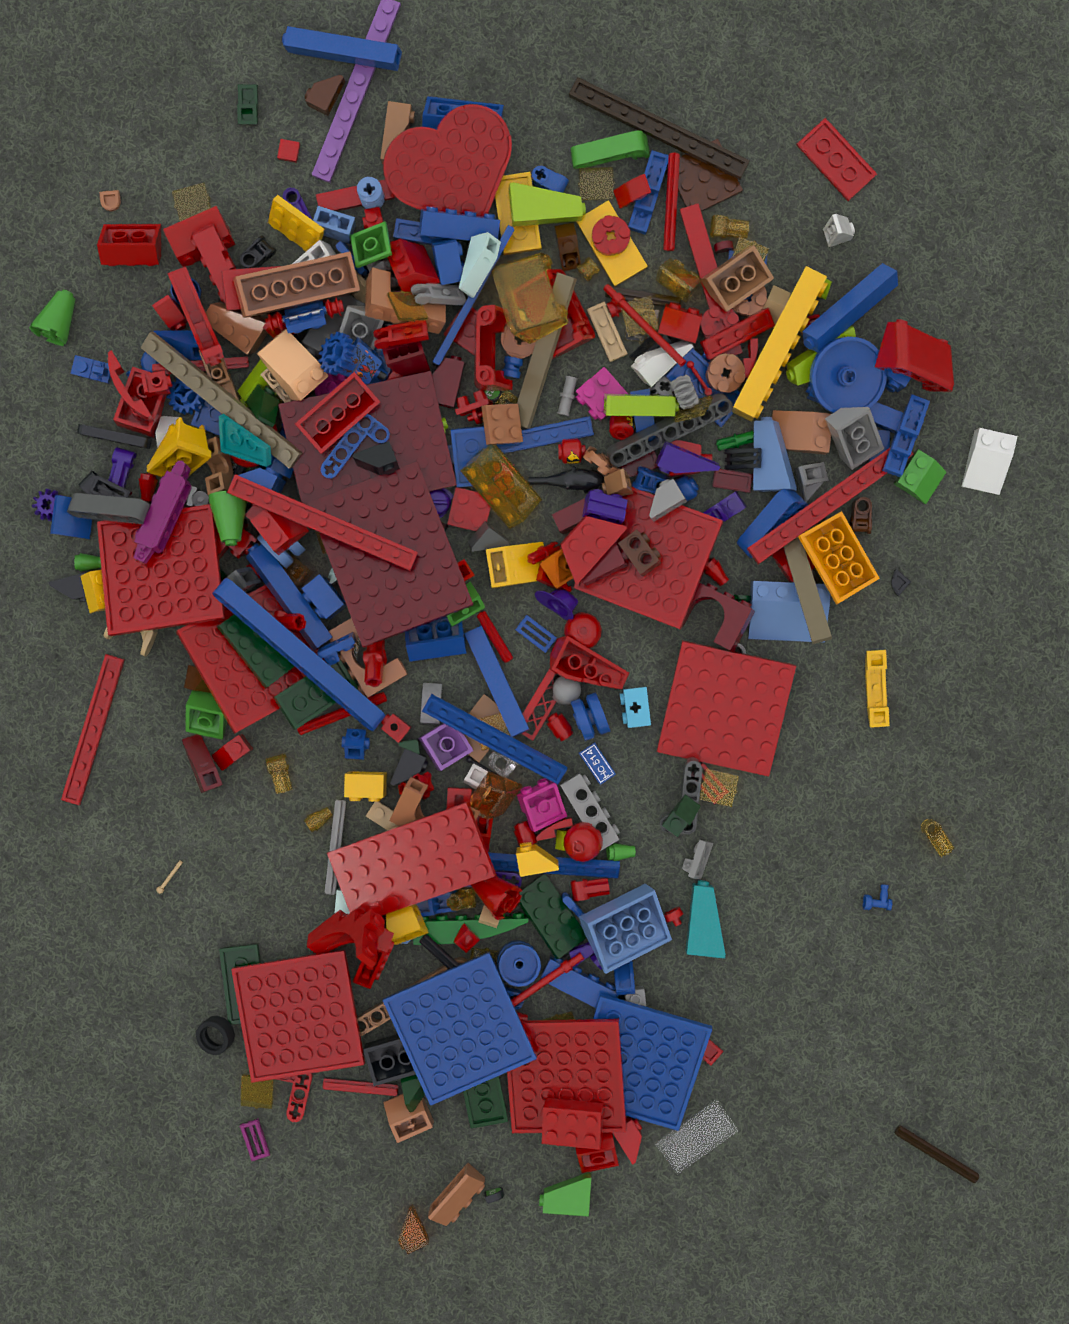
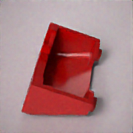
(488, 322)
(578, 329)
(917, 356)

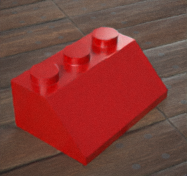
(181, 233)
(130, 244)
(411, 264)

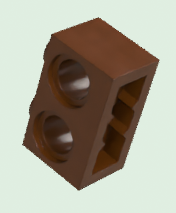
(636, 555)

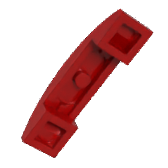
(116, 370)

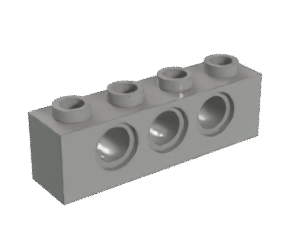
(570, 788)

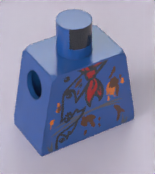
(365, 363)

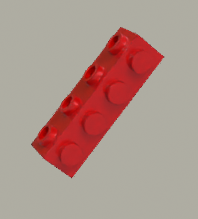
(365, 975)

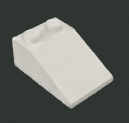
(988, 460)

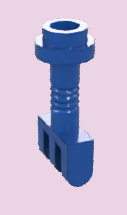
(567, 899)

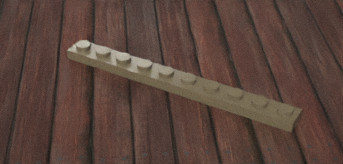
(219, 397)

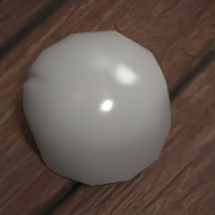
(565, 691)

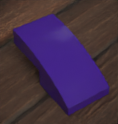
(727, 507)

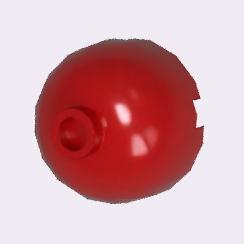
(584, 629)
(583, 842)

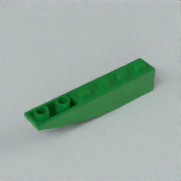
(445, 929)

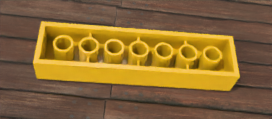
(778, 344)

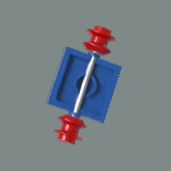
(305, 316)

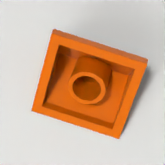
(557, 569)

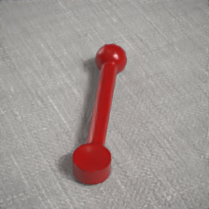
(707, 391)

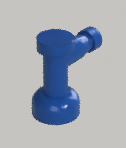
(884, 902)

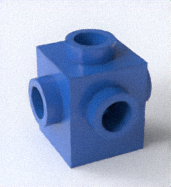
(355, 743)

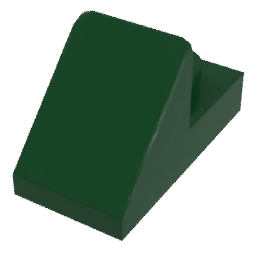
(681, 815)

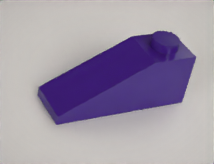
(680, 460)

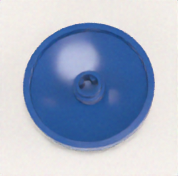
(846, 374)

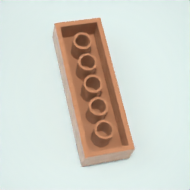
(296, 284)

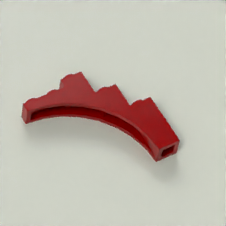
(196, 316)
(349, 928)

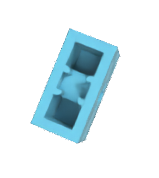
(640, 696)

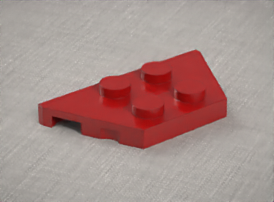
(588, 544)

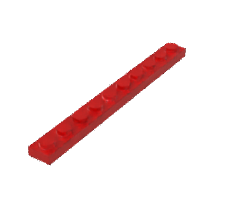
(819, 509)
(322, 522)

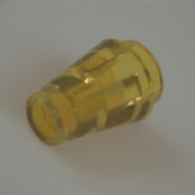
(318, 819)

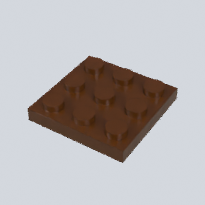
(704, 183)

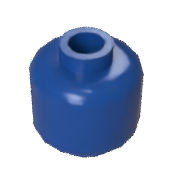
(688, 487)

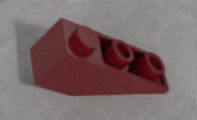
(201, 763)

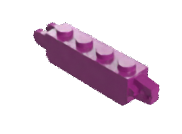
(163, 512)

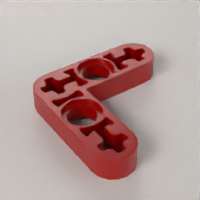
(301, 1109)

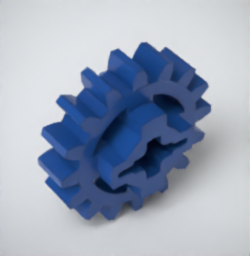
(336, 353)
(190, 399)

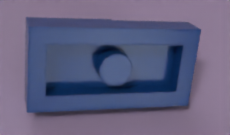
(91, 369)
(329, 651)

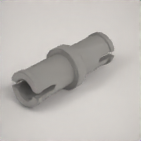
(567, 395)

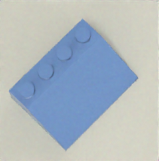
(779, 611)
(626, 927)

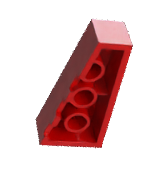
(213, 254)

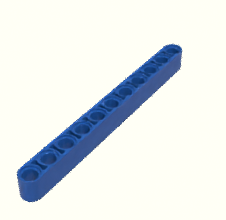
(298, 654)

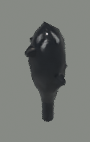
(571, 480)

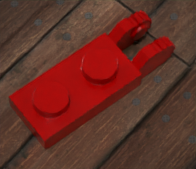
(401, 334)

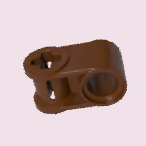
(861, 517)

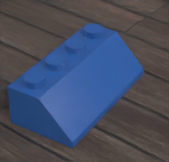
(437, 108)

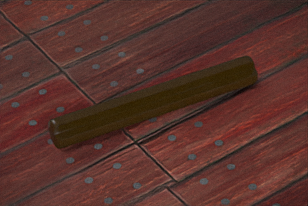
(657, 299)

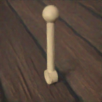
(160, 889)

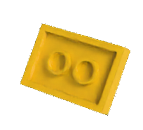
(294, 224)

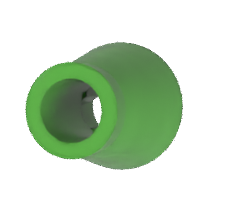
(86, 562)
(619, 852)

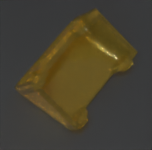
(529, 297)

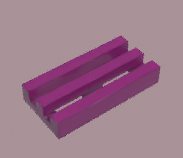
(256, 1122)

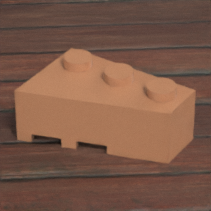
(242, 332)

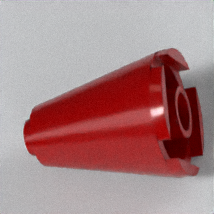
(498, 895)

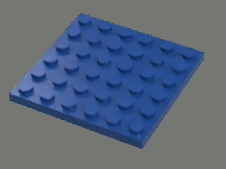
(459, 1028)
(658, 1059)

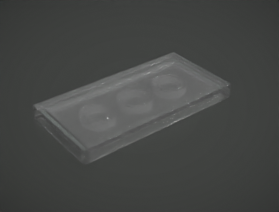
(697, 1136)

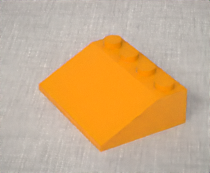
(838, 557)

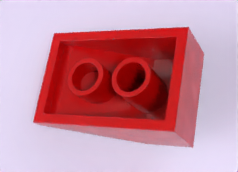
(127, 418)

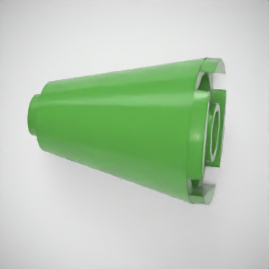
(55, 318)
(228, 516)

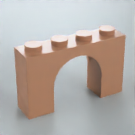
(379, 307)
(391, 672)
(408, 806)

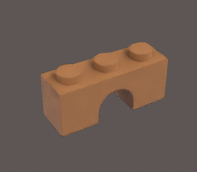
(220, 466)

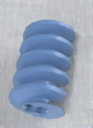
(370, 186)

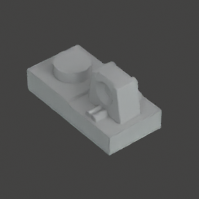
(697, 866)

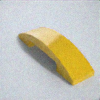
(876, 688)

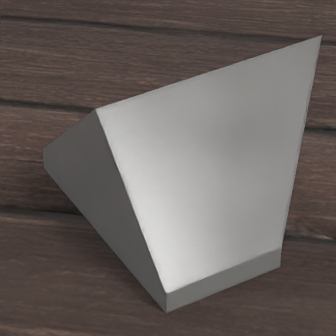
(811, 478)

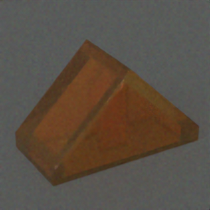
(298, 572)

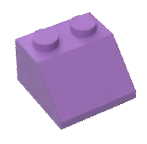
(445, 745)

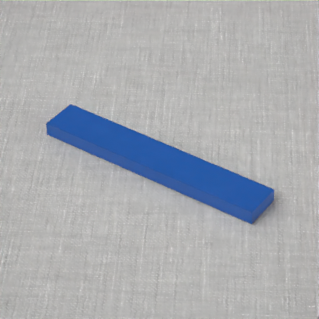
(496, 681)

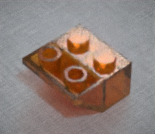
(494, 795)

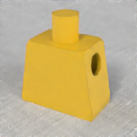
(406, 924)

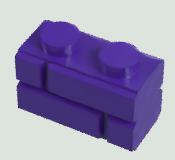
(605, 506)

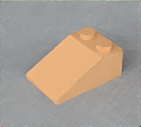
(292, 365)

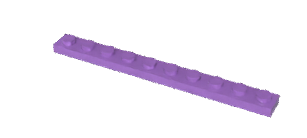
(353, 96)

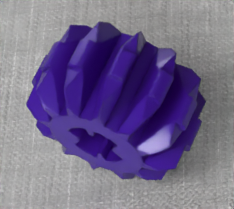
(42, 504)

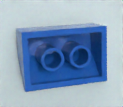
(266, 478)
(435, 640)

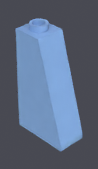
(775, 465)

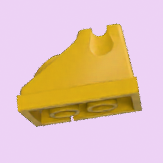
(180, 444)

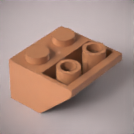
(405, 1123)

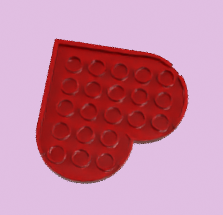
(450, 165)

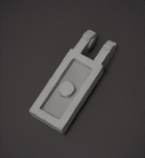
(438, 294)

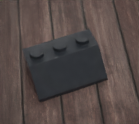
(387, 1060)

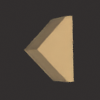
(776, 302)

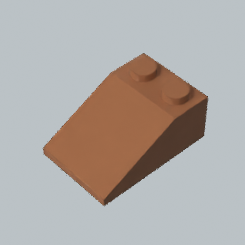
(804, 431)

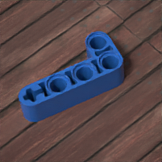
(351, 448)
(779, 509)

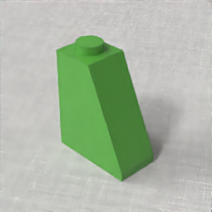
(568, 1197)

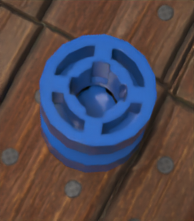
(512, 367)

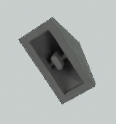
(487, 538)

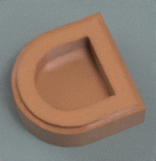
(110, 200)

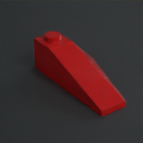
(583, 665)

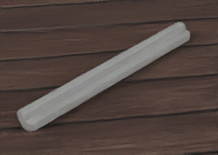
(335, 843)

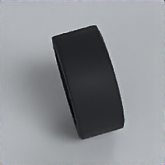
(206, 1043)

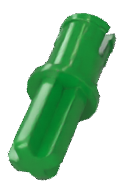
(735, 440)

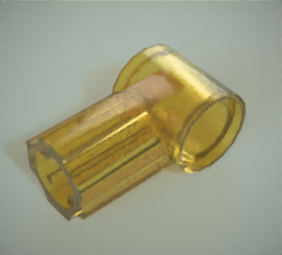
(726, 227)
(278, 770)
(937, 837)
(462, 899)

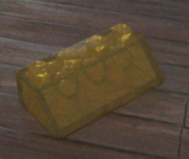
(501, 485)

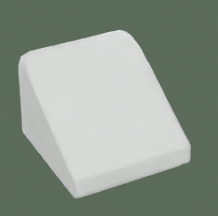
(475, 776)

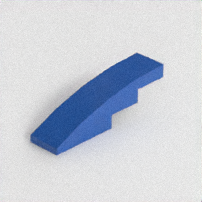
(644, 207)
(906, 435)

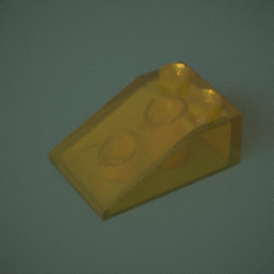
(678, 279)

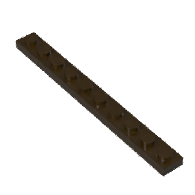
(659, 128)

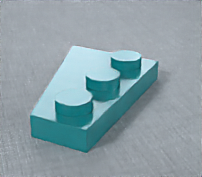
(241, 443)

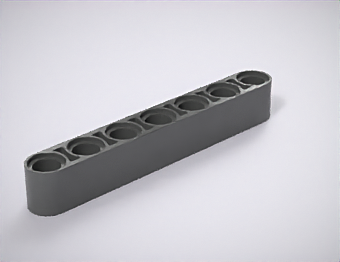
(659, 429)

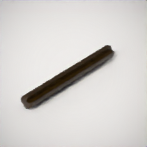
(937, 1154)

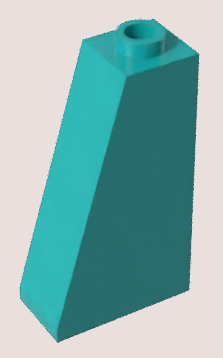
(704, 927)

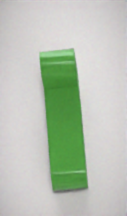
(610, 149)

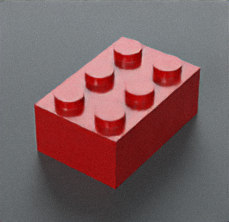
(572, 1123)

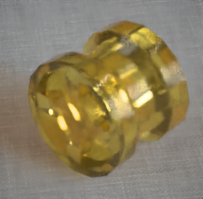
(588, 269)

